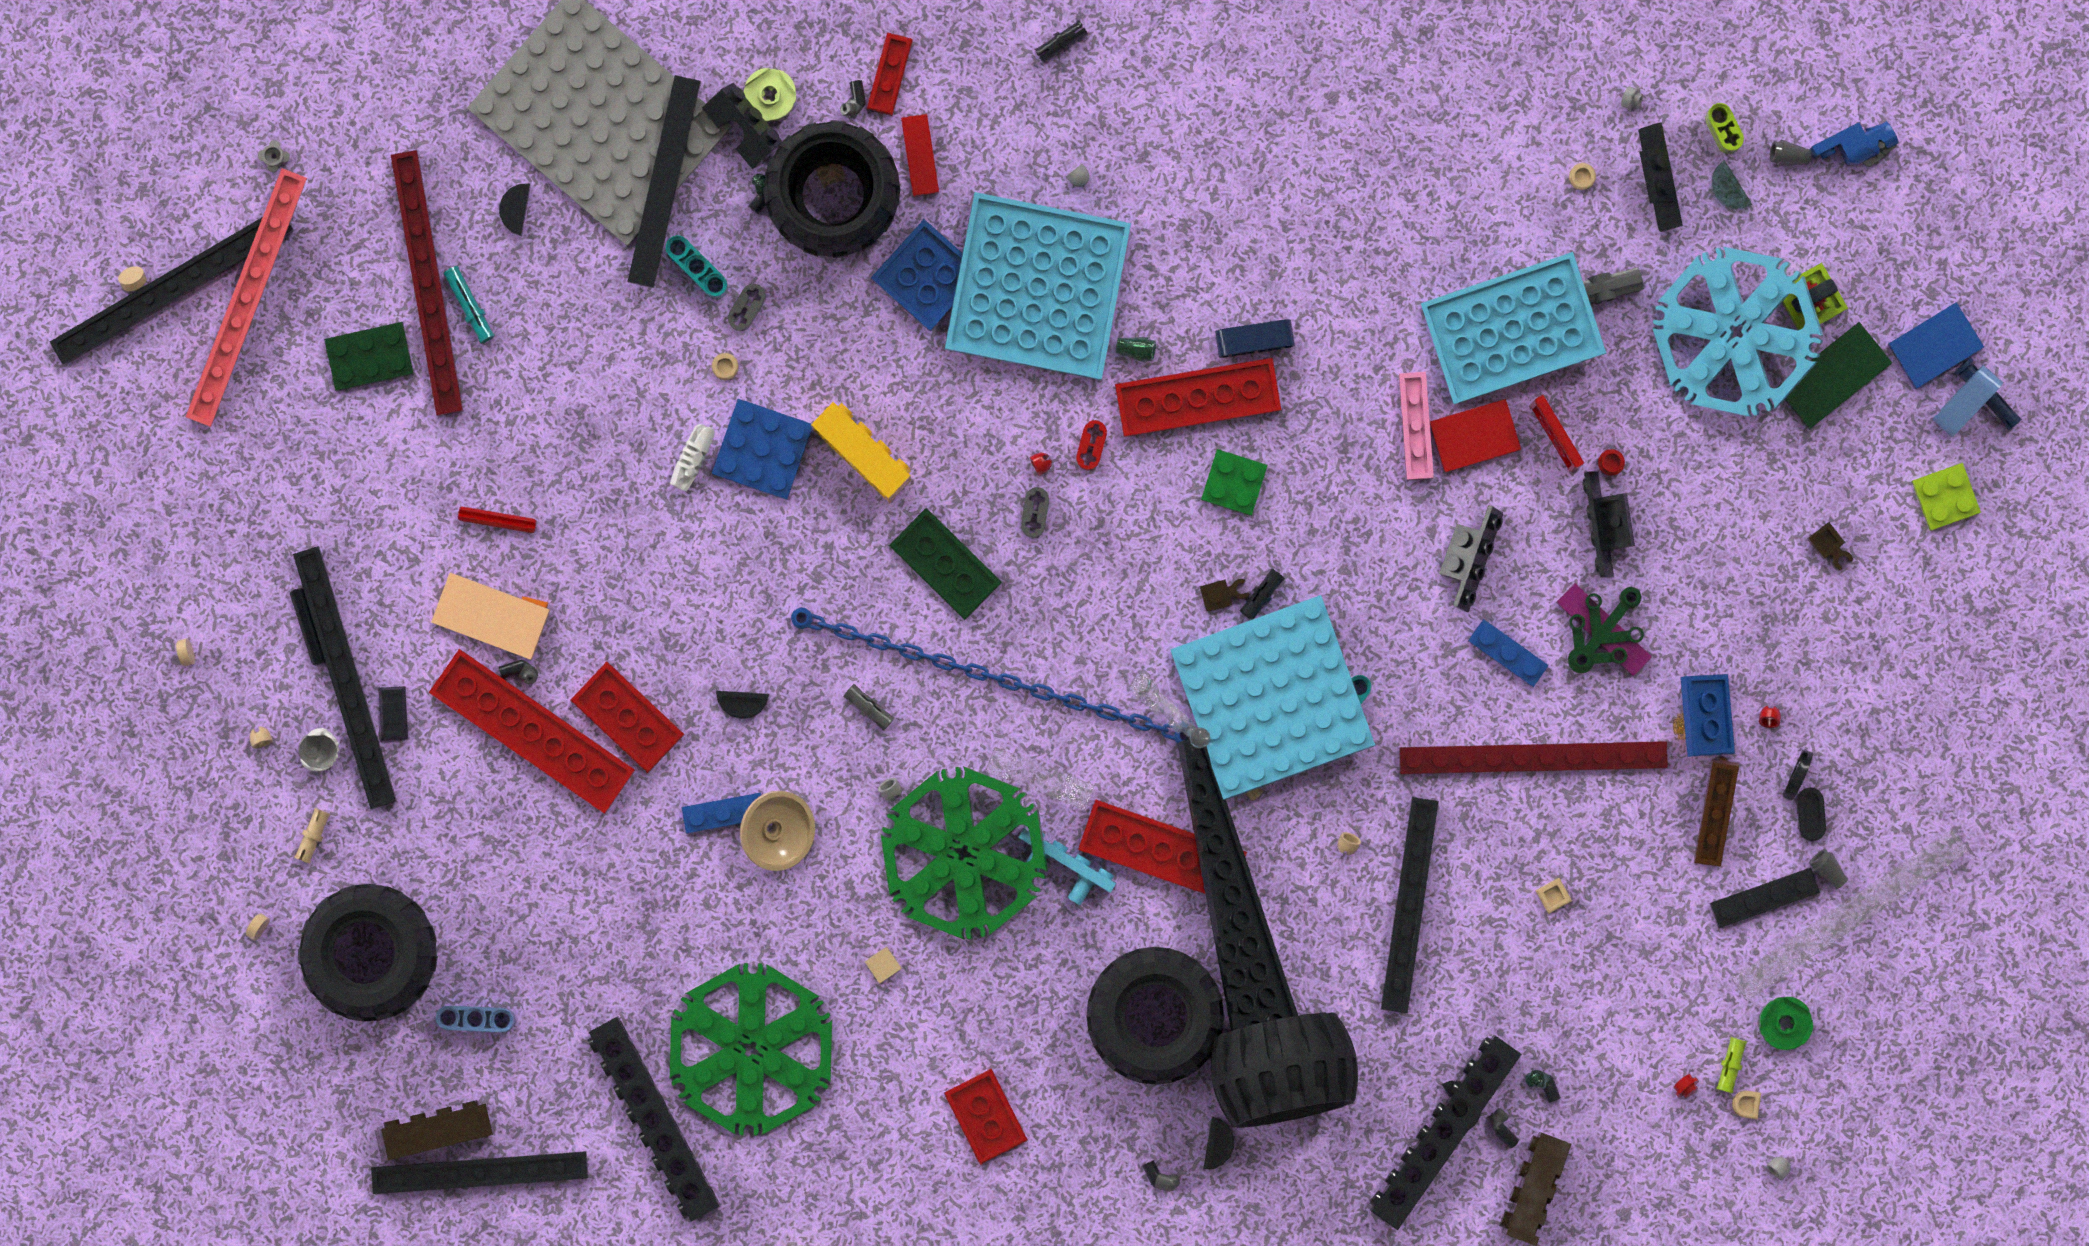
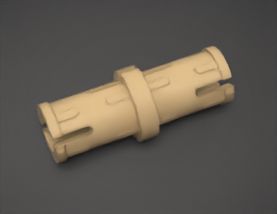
(312, 835)

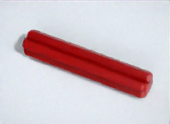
(497, 519)

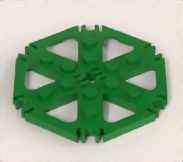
(983, 836)
(772, 1036)

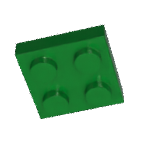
(1234, 482)

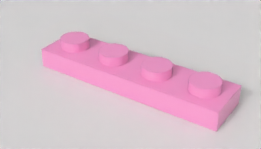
(1416, 426)

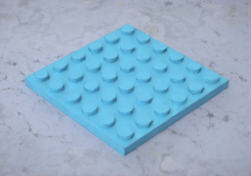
(1037, 286)
(1273, 697)

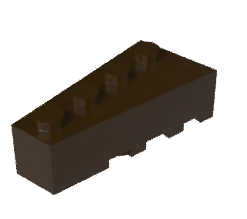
(433, 1132)

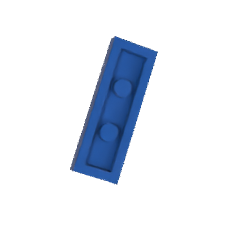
(1508, 653)
(716, 813)

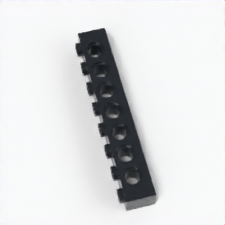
(706, 1198)
(1397, 1213)

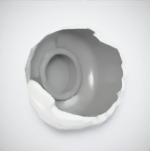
(318, 750)

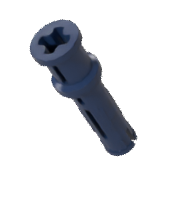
(1996, 402)

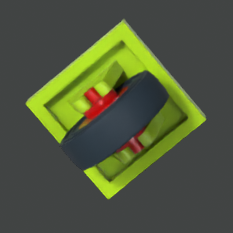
(1824, 296)

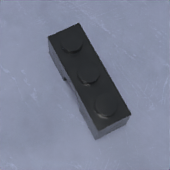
(759, 138)

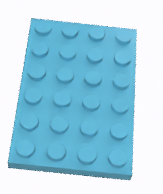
(1513, 328)

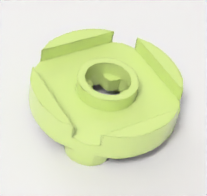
(771, 79)

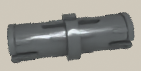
(868, 707)

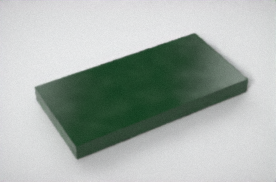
(1837, 375)
(945, 563)

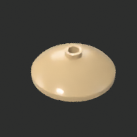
(791, 831)

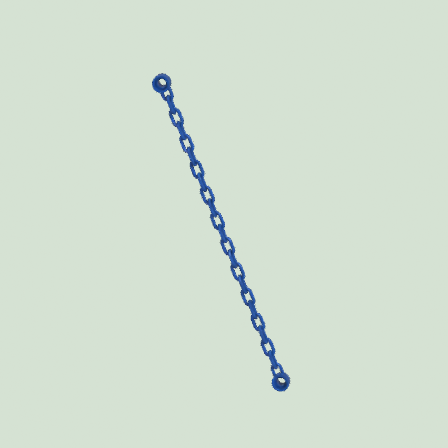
(807, 624)

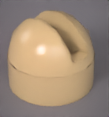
(260, 738)
(1348, 842)

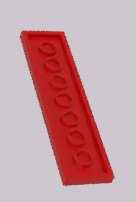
(532, 731)

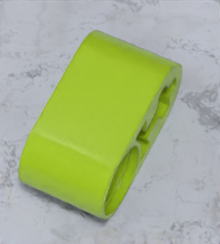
(1733, 131)

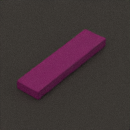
(1574, 603)

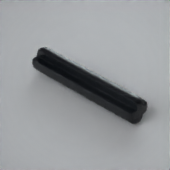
(307, 626)

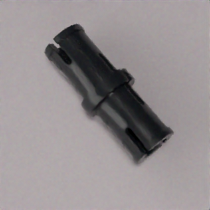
(1061, 41)
(1262, 594)

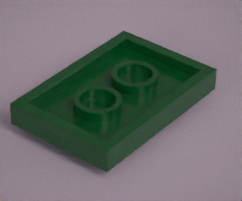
(369, 356)

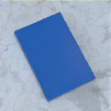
(1936, 345)
(1707, 715)

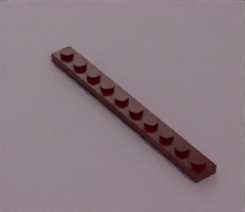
(427, 283)
(1533, 757)

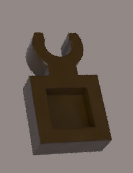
(1828, 542)
(1218, 595)

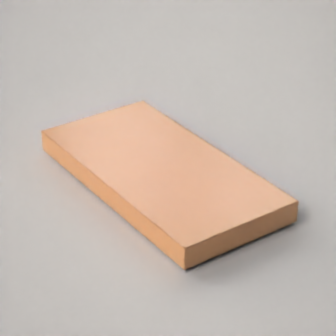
(490, 616)

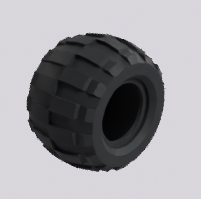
(823, 145)
(413, 960)
(1108, 1006)

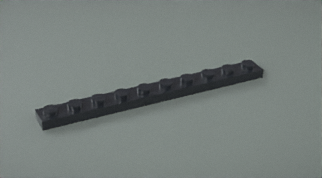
(156, 295)
(345, 677)

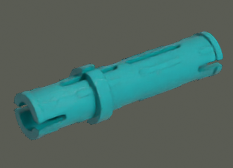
(484, 331)

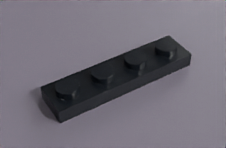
(1764, 897)

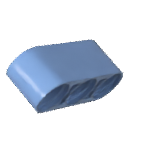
(1968, 400)
(462, 1019)

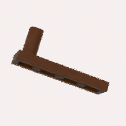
(1716, 812)

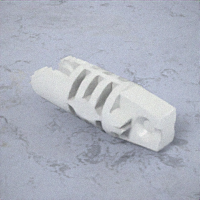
(692, 457)

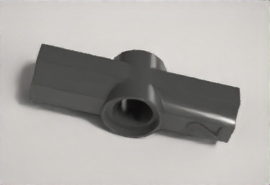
(1610, 286)

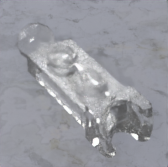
(1147, 692)

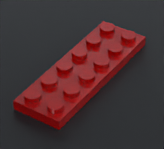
(1198, 397)
(1143, 845)

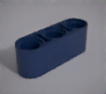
(1254, 337)

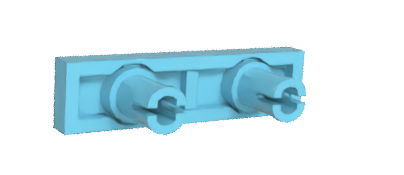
(1079, 864)

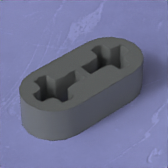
(752, 311)
(1041, 513)

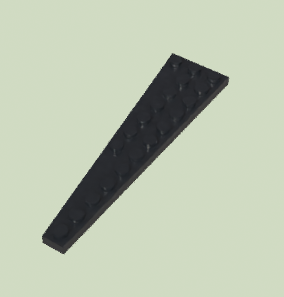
(1243, 942)

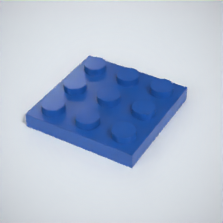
(922, 275)
(762, 449)

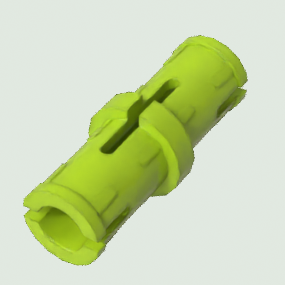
(1731, 1065)

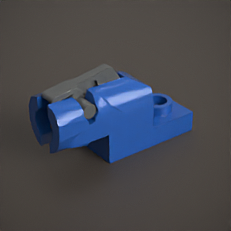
(1857, 145)

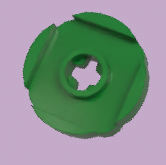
(1771, 1028)

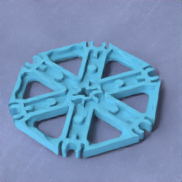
(1761, 336)

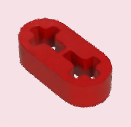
(1097, 447)

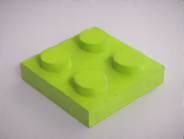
(1946, 496)

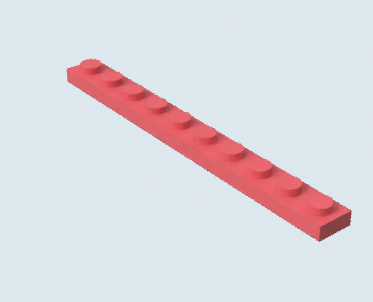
(246, 297)

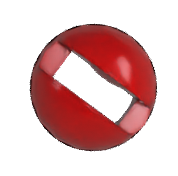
(1039, 463)
(1770, 717)

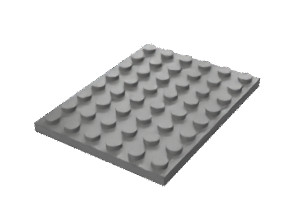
(590, 114)

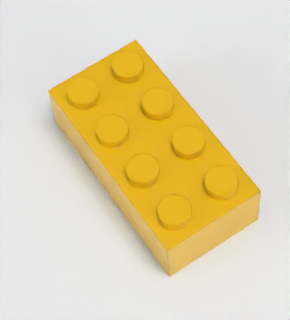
(861, 452)

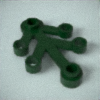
(1602, 633)

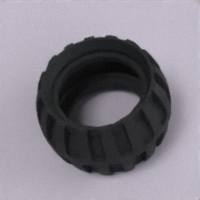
(1284, 1070)

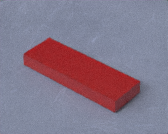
(889, 74)
(920, 155)

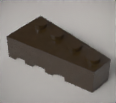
(1535, 1188)

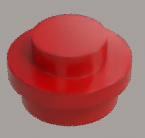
(1611, 462)
(1686, 1086)

